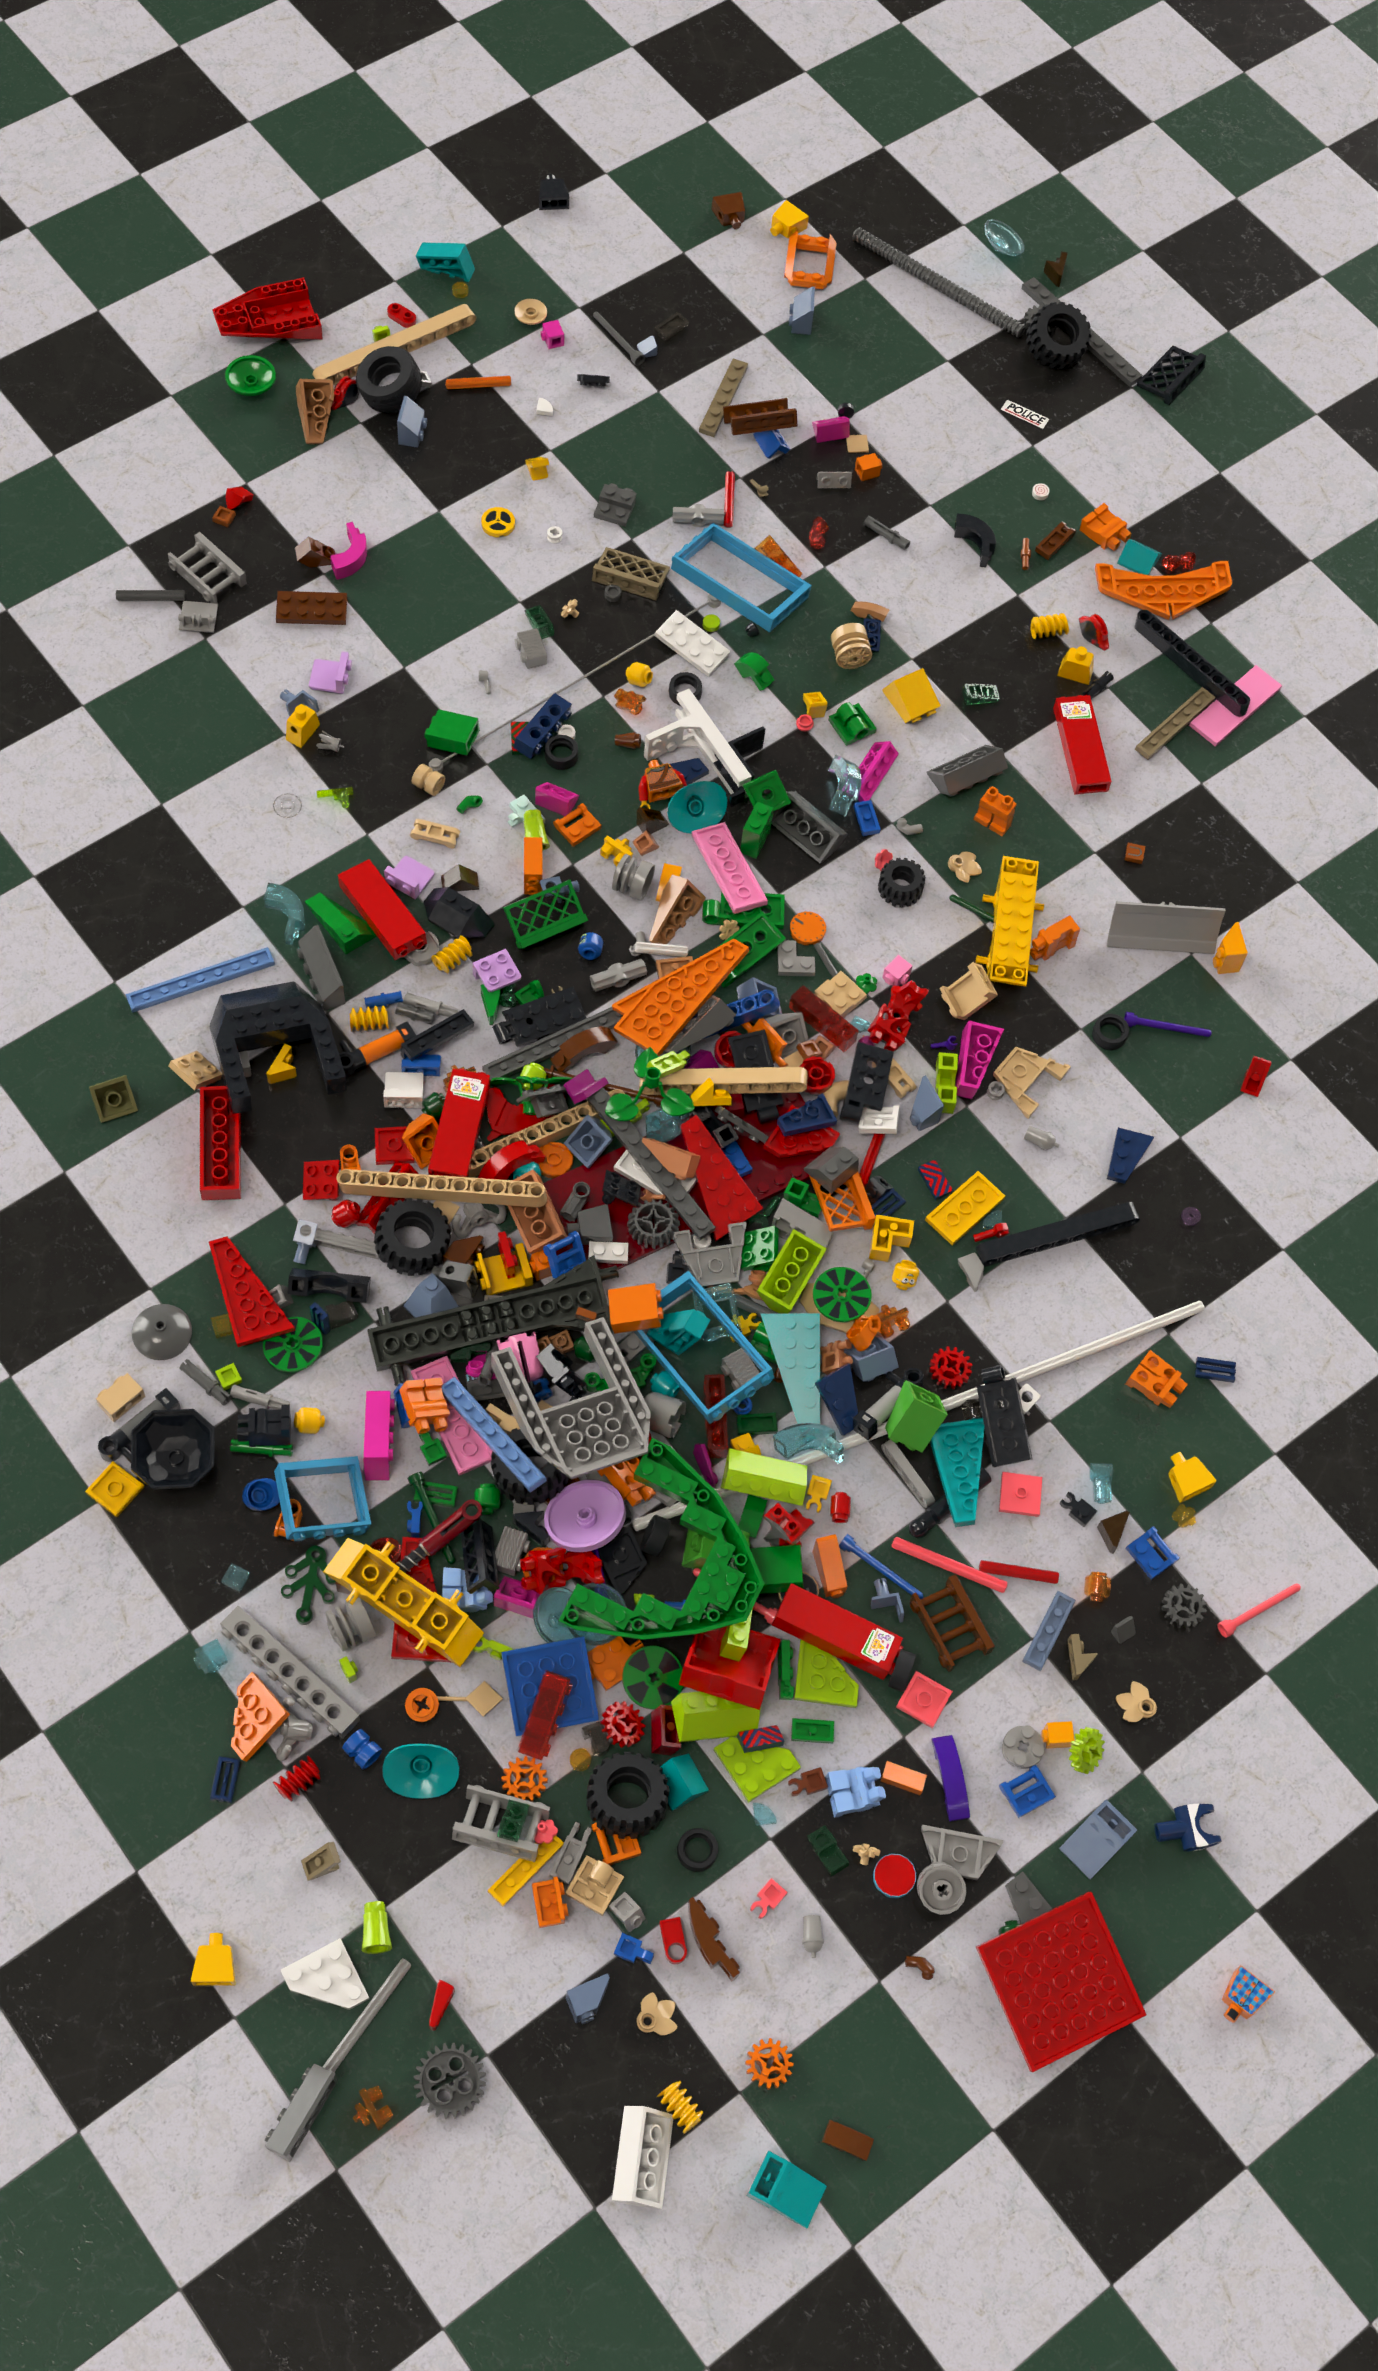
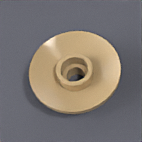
(530, 311)

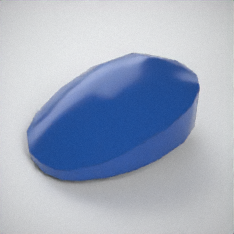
(261, 1494)

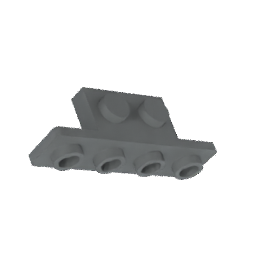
(546, 1101)

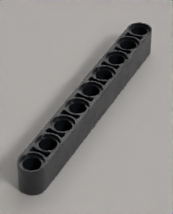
(1192, 663)
(1057, 1234)

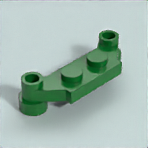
(639, 1374)

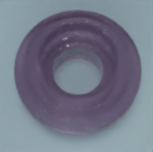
(1190, 1220)

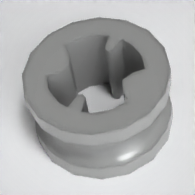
(995, 1096)

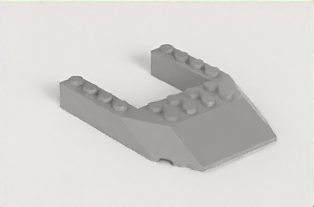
(587, 1430)

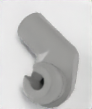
(907, 829)
(640, 937)

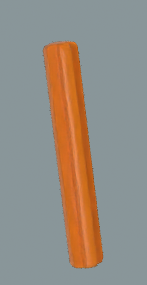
(478, 382)

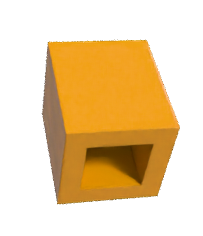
(1058, 1734)

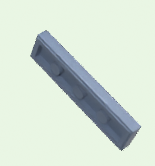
(1048, 1631)

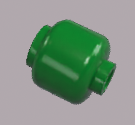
(488, 1497)

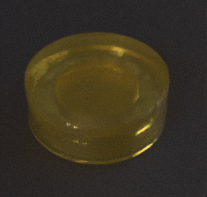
(460, 289)
(580, 1759)

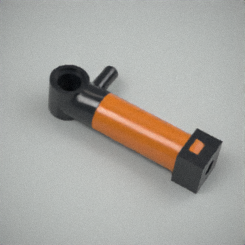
(374, 1050)

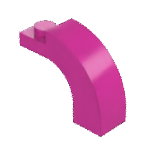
(352, 559)

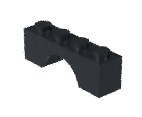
(308, 1282)

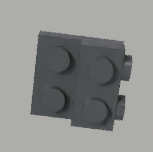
(615, 504)

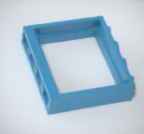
(320, 1467)

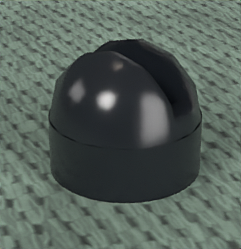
(752, 630)

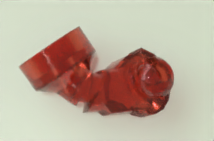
(816, 539)
(1171, 562)

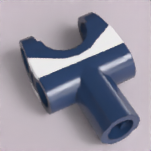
(1188, 1828)

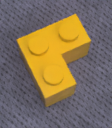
(889, 1232)

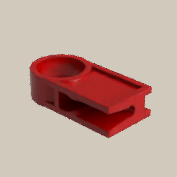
(672, 1935)

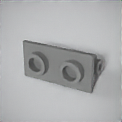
(834, 479)

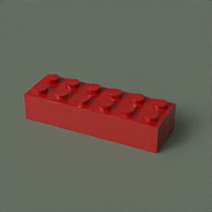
(219, 1146)

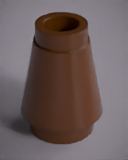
(628, 740)

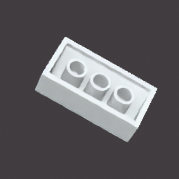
(643, 2157)

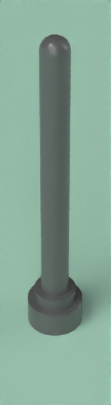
(637, 357)

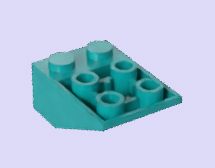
(786, 2189)

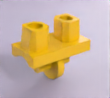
(616, 848)

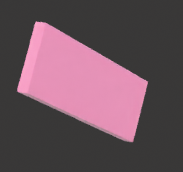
(1218, 722)
(729, 868)
(461, 1441)

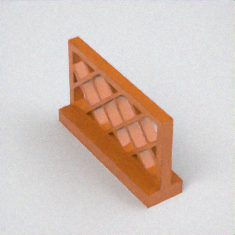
(861, 1207)

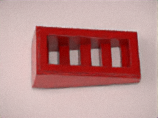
(442, 1998)

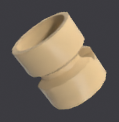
(428, 779)

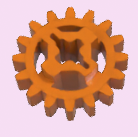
(531, 1773)
(765, 2072)

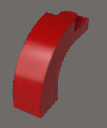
(509, 1159)

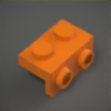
(549, 1902)

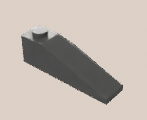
(711, 1018)

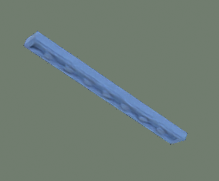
(200, 979)
(493, 1435)

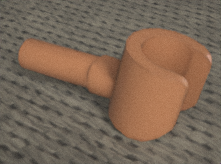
(649, 1196)

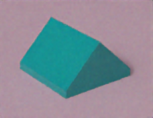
(1138, 557)
(683, 1781)

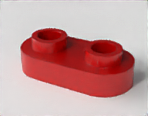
(401, 315)

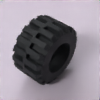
(897, 893)

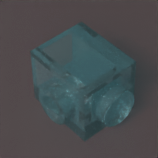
(210, 1657)

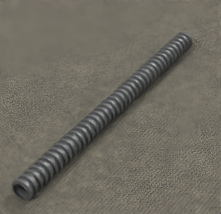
(933, 279)

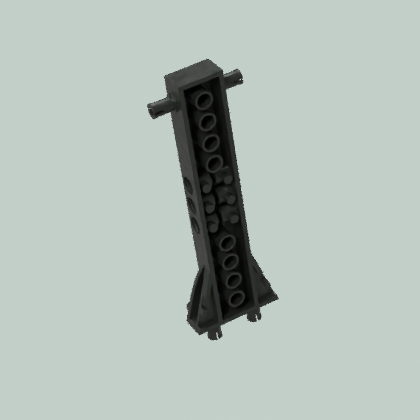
(491, 1320)

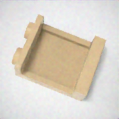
(969, 992)

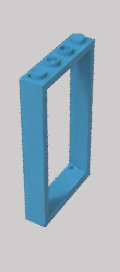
(754, 558)
(671, 1293)

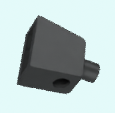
(593, 1225)
(458, 1278)

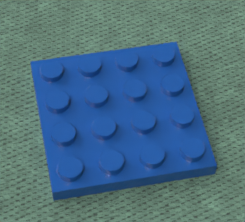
(525, 1671)

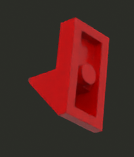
(1255, 1076)

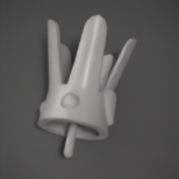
(331, 742)

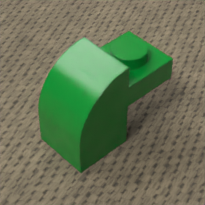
(755, 666)
(799, 1195)

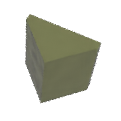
(113, 1098)

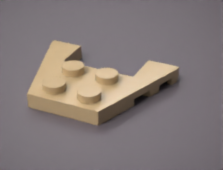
(1020, 1072)

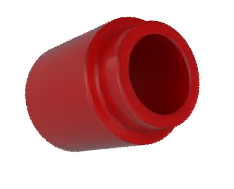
(840, 1507)

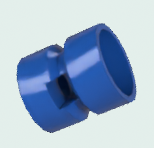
(362, 1749)

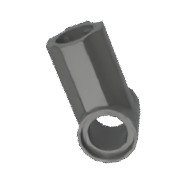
(575, 1202)

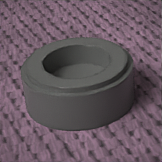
(613, 593)

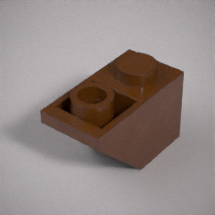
(314, 553)
(465, 1250)

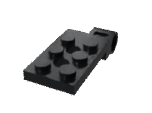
(859, 1093)

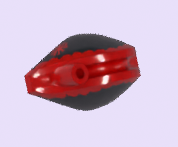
(345, 393)
(1095, 631)

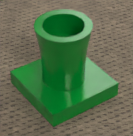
(775, 798)

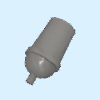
(1040, 1138)
(812, 1934)

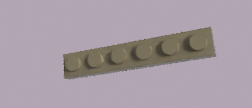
(723, 397)
(1175, 723)

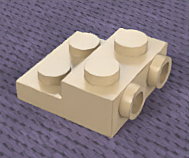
(841, 994)

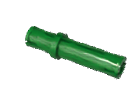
(283, 1450)

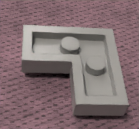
(793, 965)

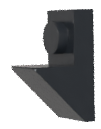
(528, 1524)

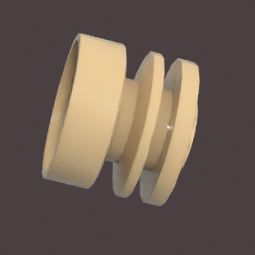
(851, 645)

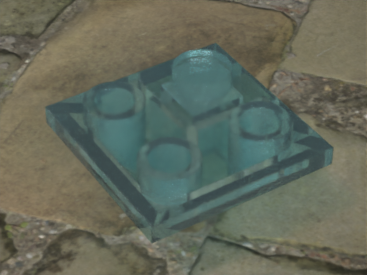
(663, 1126)

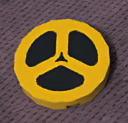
(498, 522)

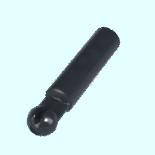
(940, 1511)

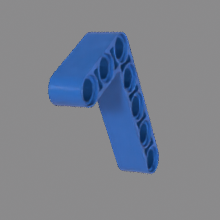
(742, 1007)

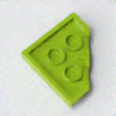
(823, 1679)
(756, 1770)

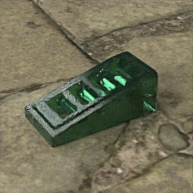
(540, 621)
(980, 688)

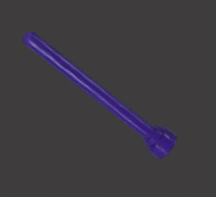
(1133, 1020)

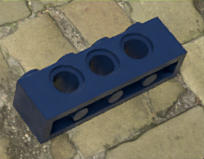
(542, 726)

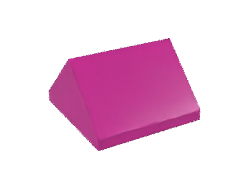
(831, 429)
(555, 798)
(515, 1598)

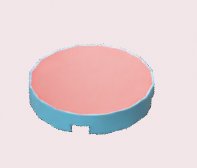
(894, 1875)

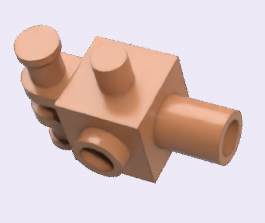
(834, 1356)

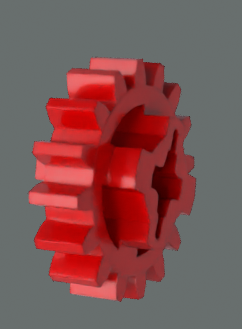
(947, 1375)
(622, 1724)

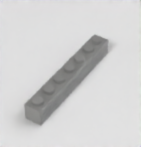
(341, 1242)

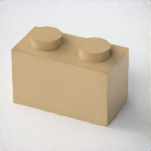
(120, 1397)

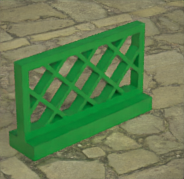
(555, 926)

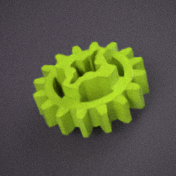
(1086, 1750)

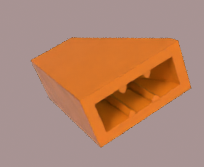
(830, 1566)

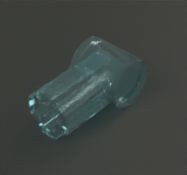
(1101, 1475)

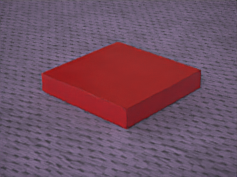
(391, 1147)

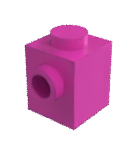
(552, 334)

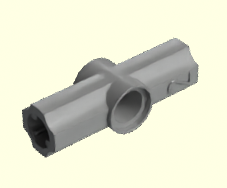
(698, 515)
(618, 975)

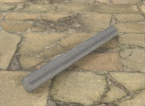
(367, 2015)

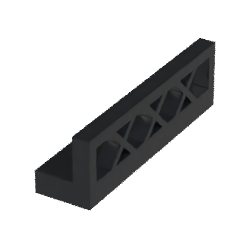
(436, 1035)
(484, 1553)

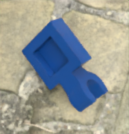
(414, 1525)
(630, 1949)

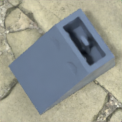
(1098, 1839)

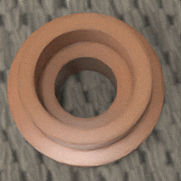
(757, 1277)

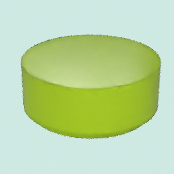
(711, 623)

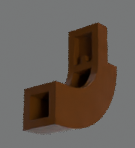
(582, 1044)

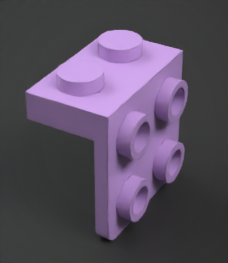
(331, 675)
(409, 876)
(496, 971)

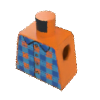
(1244, 1995)

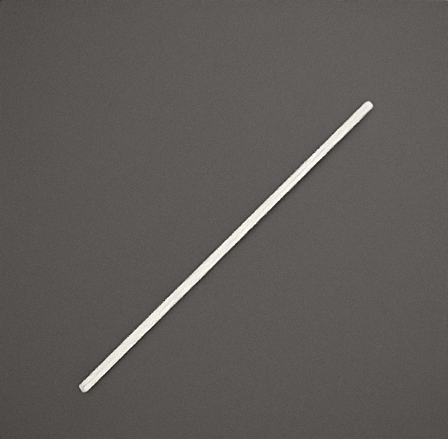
(959, 1399)

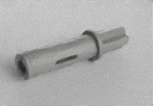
(430, 1005)
(257, 1397)

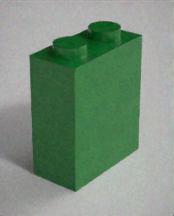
(452, 732)
(756, 830)
(779, 1567)

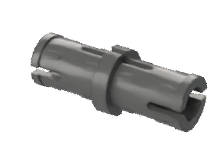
(414, 1013)

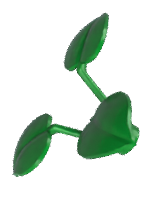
(675, 1103)
(527, 1106)

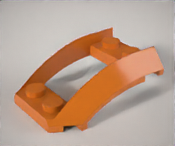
(810, 243)

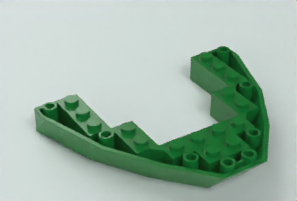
(724, 1586)

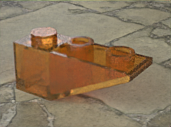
(773, 551)

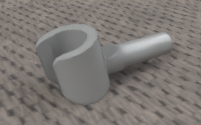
(483, 676)
(868, 1265)

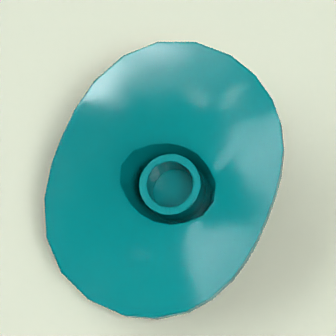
(697, 806)
(420, 1770)

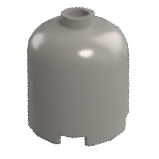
(664, 1413)

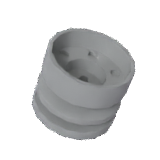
(629, 875)
(349, 1624)

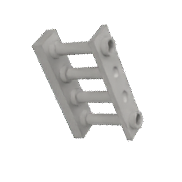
(214, 555)
(488, 1839)

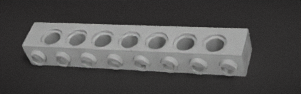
(239, 1620)

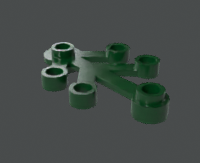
(310, 1580)

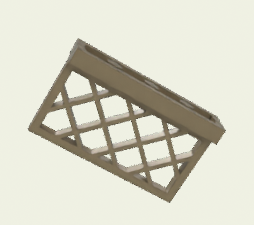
(629, 581)

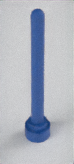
(850, 1545)

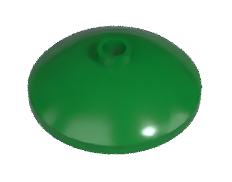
(250, 375)

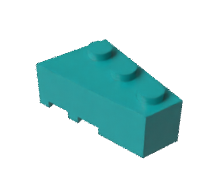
(446, 258)
(680, 1330)

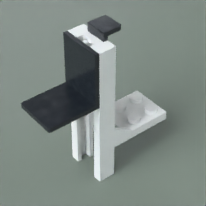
(723, 756)

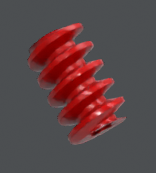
(297, 1779)

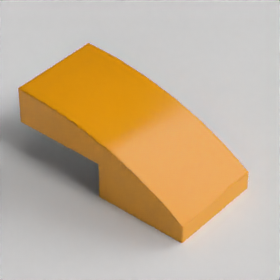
(667, 872)

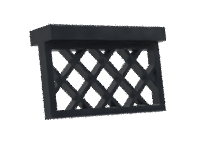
(1182, 378)

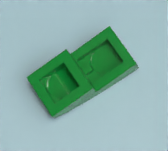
(752, 1515)

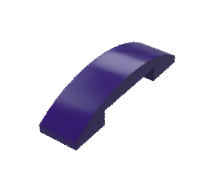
(952, 1778)

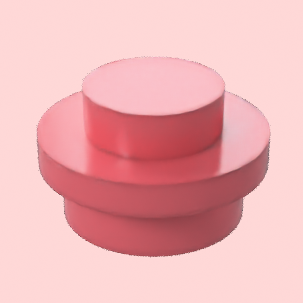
(804, 723)

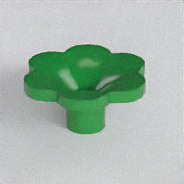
(866, 983)

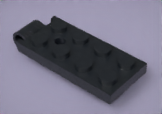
(548, 1017)
(753, 1051)
(1005, 1426)

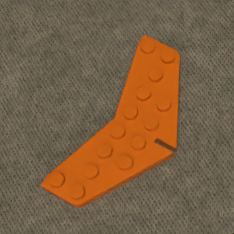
(1159, 593)

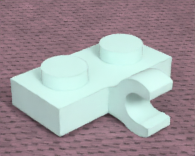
(519, 807)

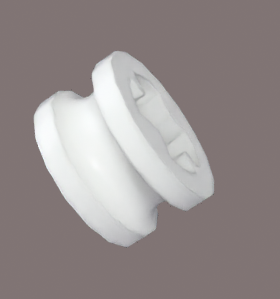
(554, 539)

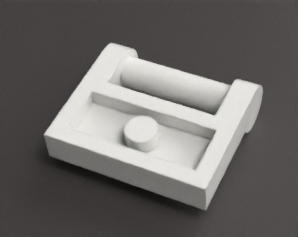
(880, 1121)

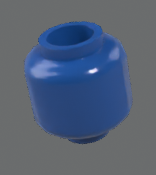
(590, 945)

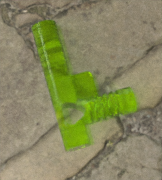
(338, 794)

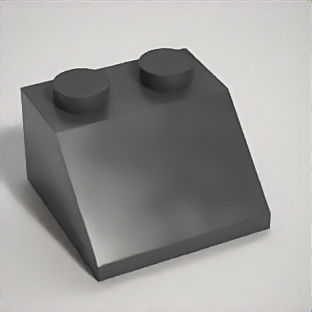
(833, 1167)

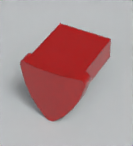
(236, 496)

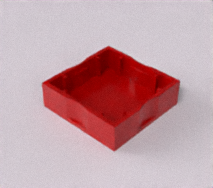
(730, 1679)

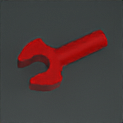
(999, 1230)

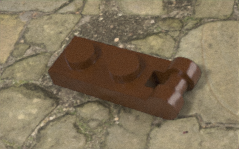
(1055, 540)

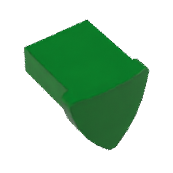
(530, 992)

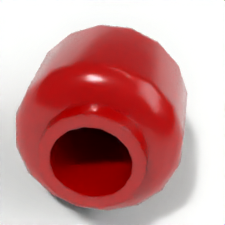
(346, 1213)

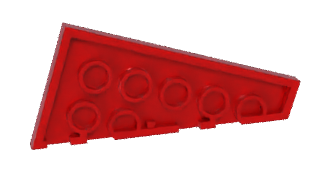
(720, 1185)
(248, 1302)
(403, 1641)

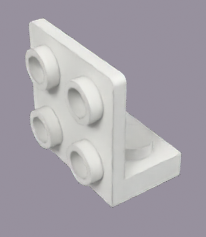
(403, 1090)

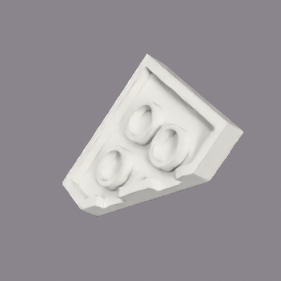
(327, 1977)

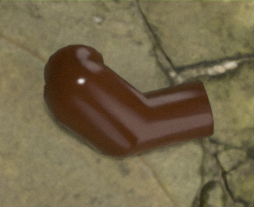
(921, 1963)

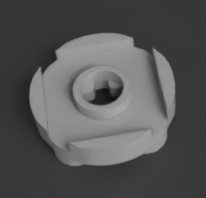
(422, 957)
(1028, 1736)

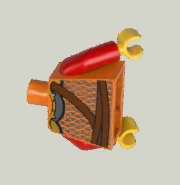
(659, 783)

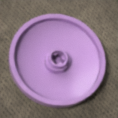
(585, 1515)

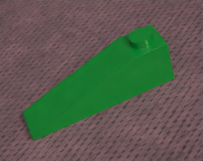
(342, 925)

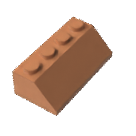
(537, 1224)

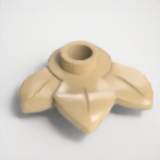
(964, 866)
(1133, 1703)
(659, 2013)

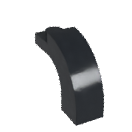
(977, 531)
(722, 1133)

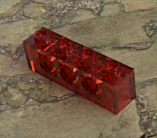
(823, 1018)

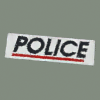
(1025, 414)

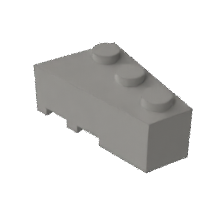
(792, 1217)

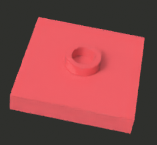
(1020, 1494)
(924, 1699)

